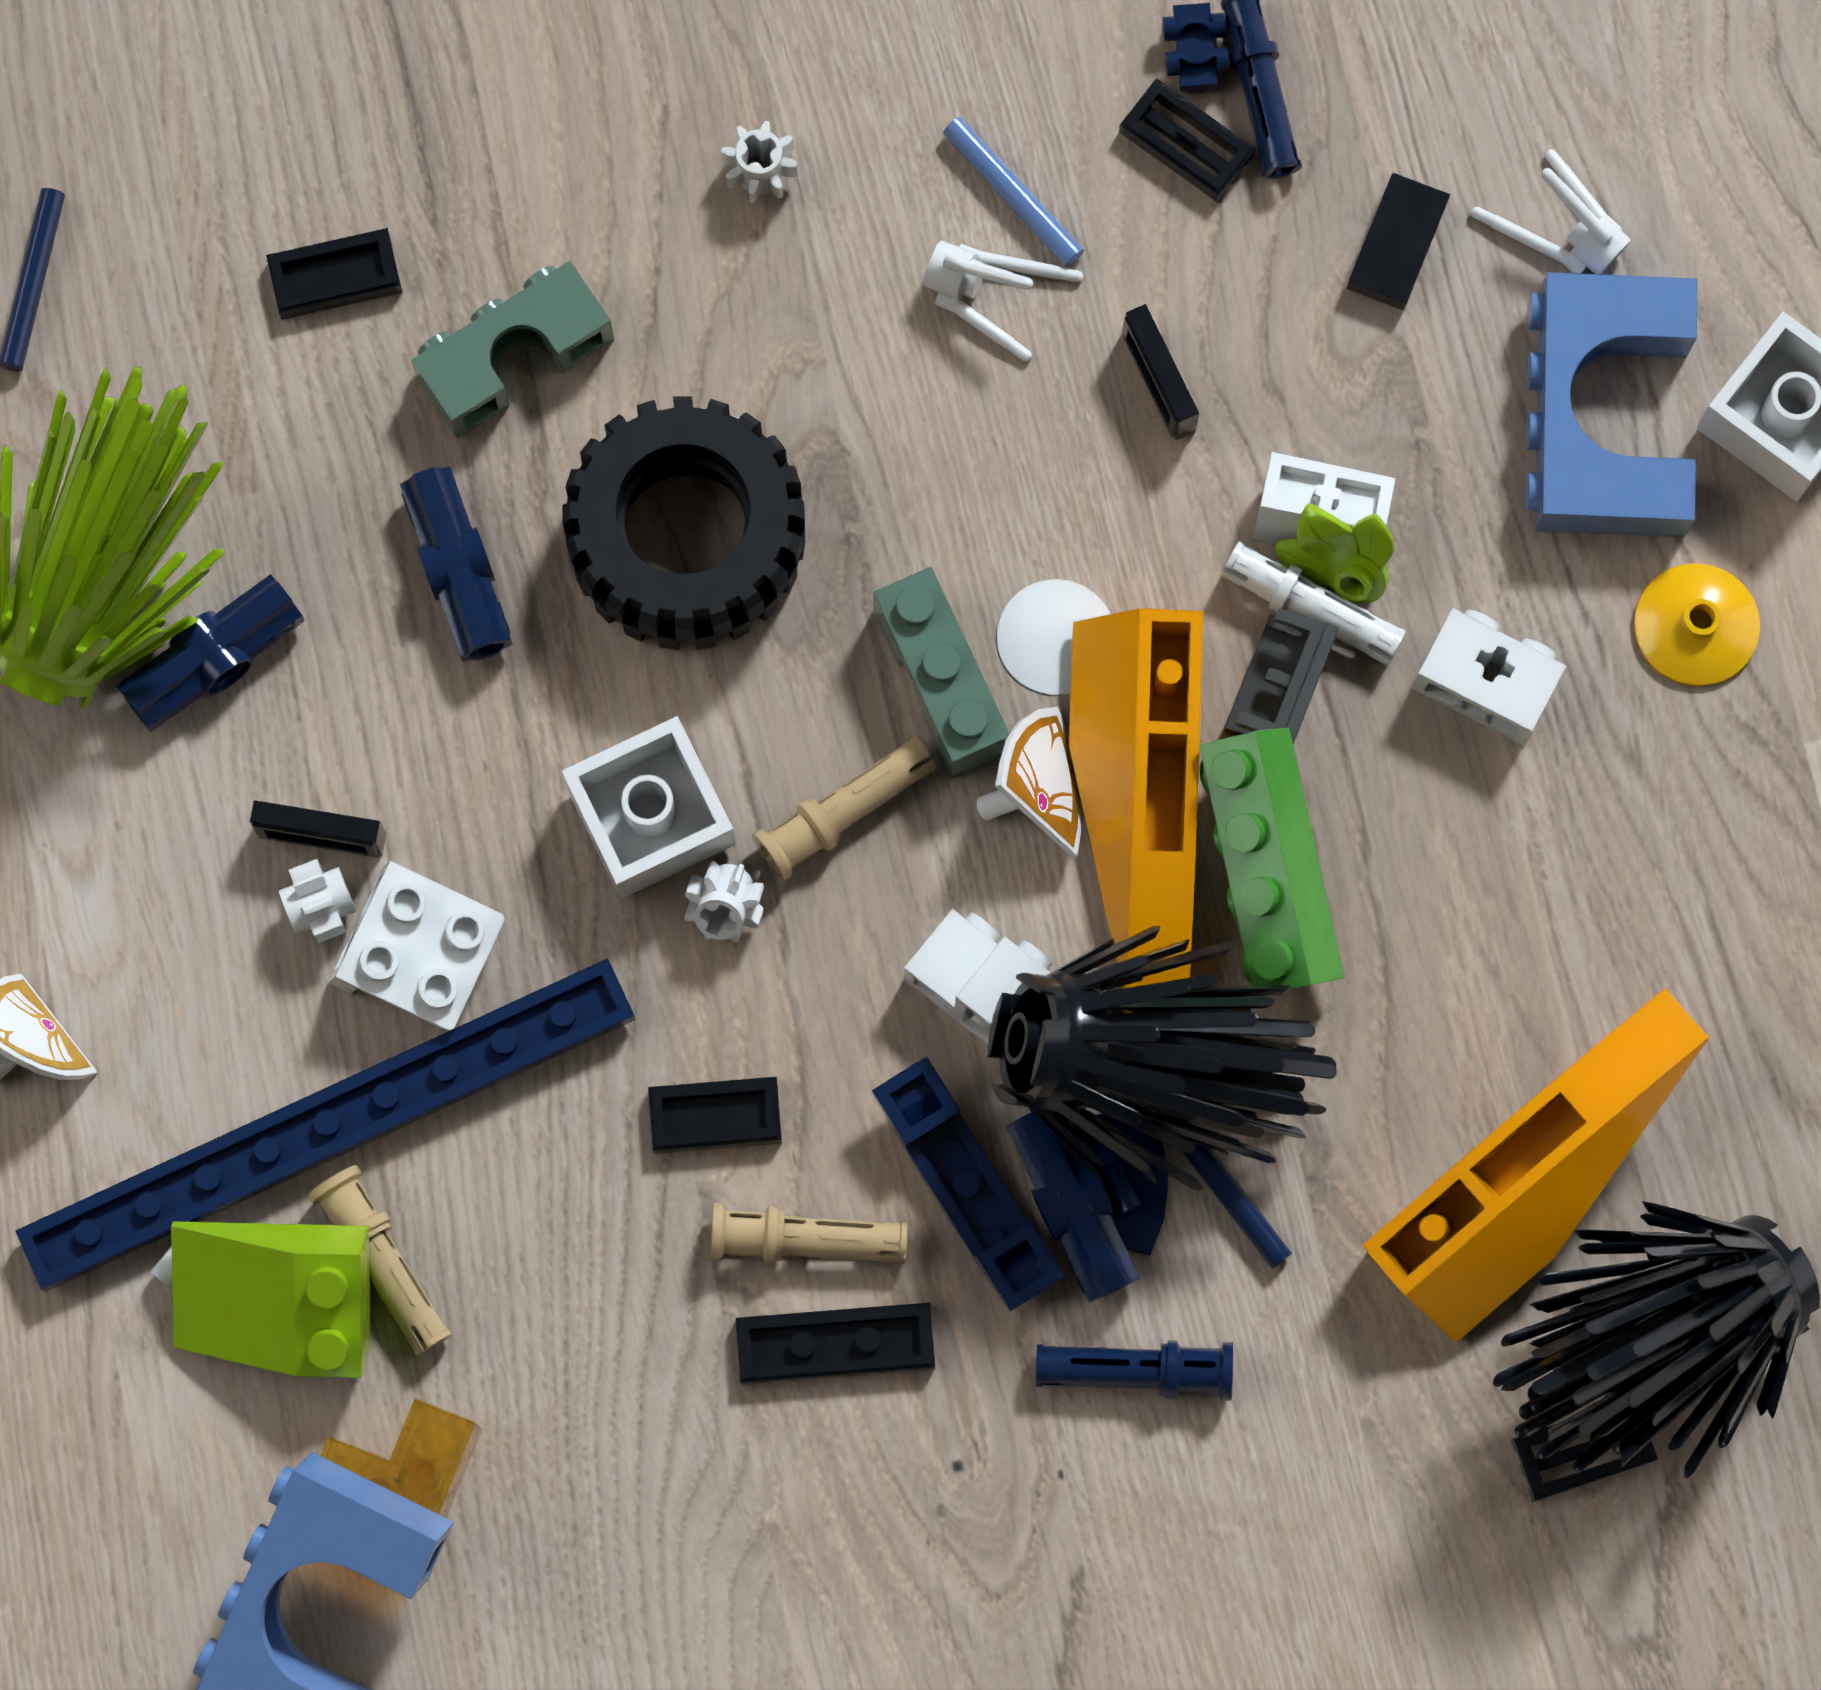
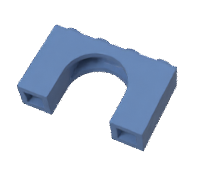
(1575, 479)
(319, 1518)

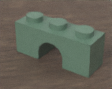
(550, 313)
(943, 671)

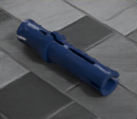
(1255, 60)

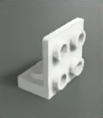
(417, 946)

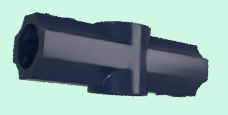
(456, 564)
(211, 653)
(1073, 1209)

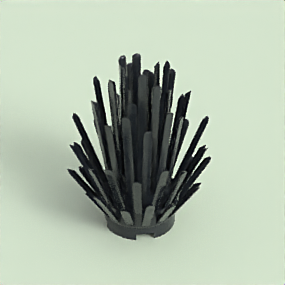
(1150, 1048)
(1664, 1335)

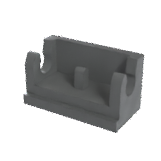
(1282, 674)

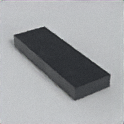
(835, 1343)

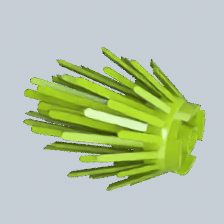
(87, 569)

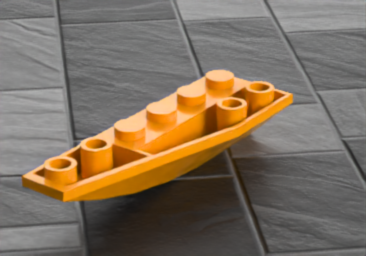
(1139, 768)
(1535, 1176)

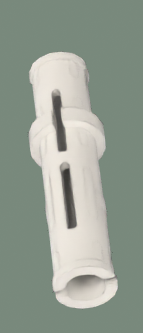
(1294, 592)

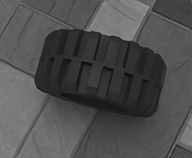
(669, 445)

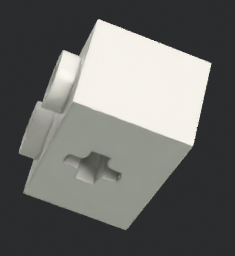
(1516, 695)

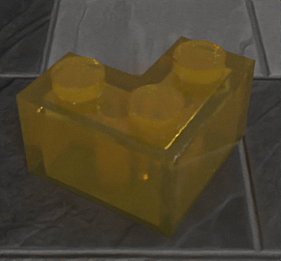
(425, 1460)

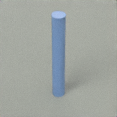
(1013, 191)

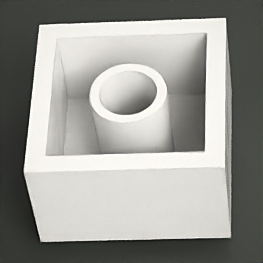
(1773, 408)
(649, 807)

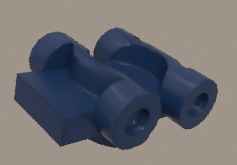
(1195, 55)

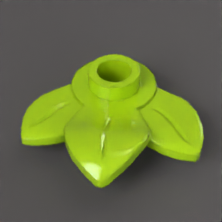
(1341, 555)

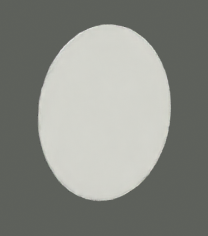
(1037, 632)

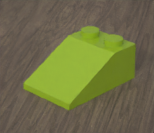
(274, 1295)

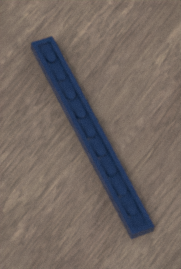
(325, 1125)

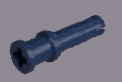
(1169, 1369)

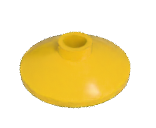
(1677, 646)

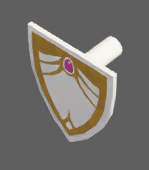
(1038, 779)
(34, 1036)

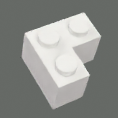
(968, 971)

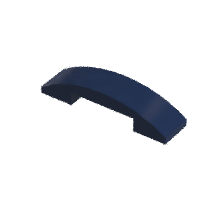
(966, 1184)

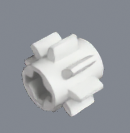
(753, 176)
(317, 901)
(724, 901)

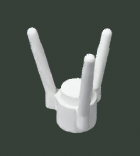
(1595, 238)
(960, 272)

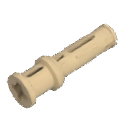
(819, 823)
(349, 1204)
(776, 1235)

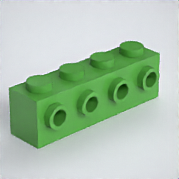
(1270, 859)

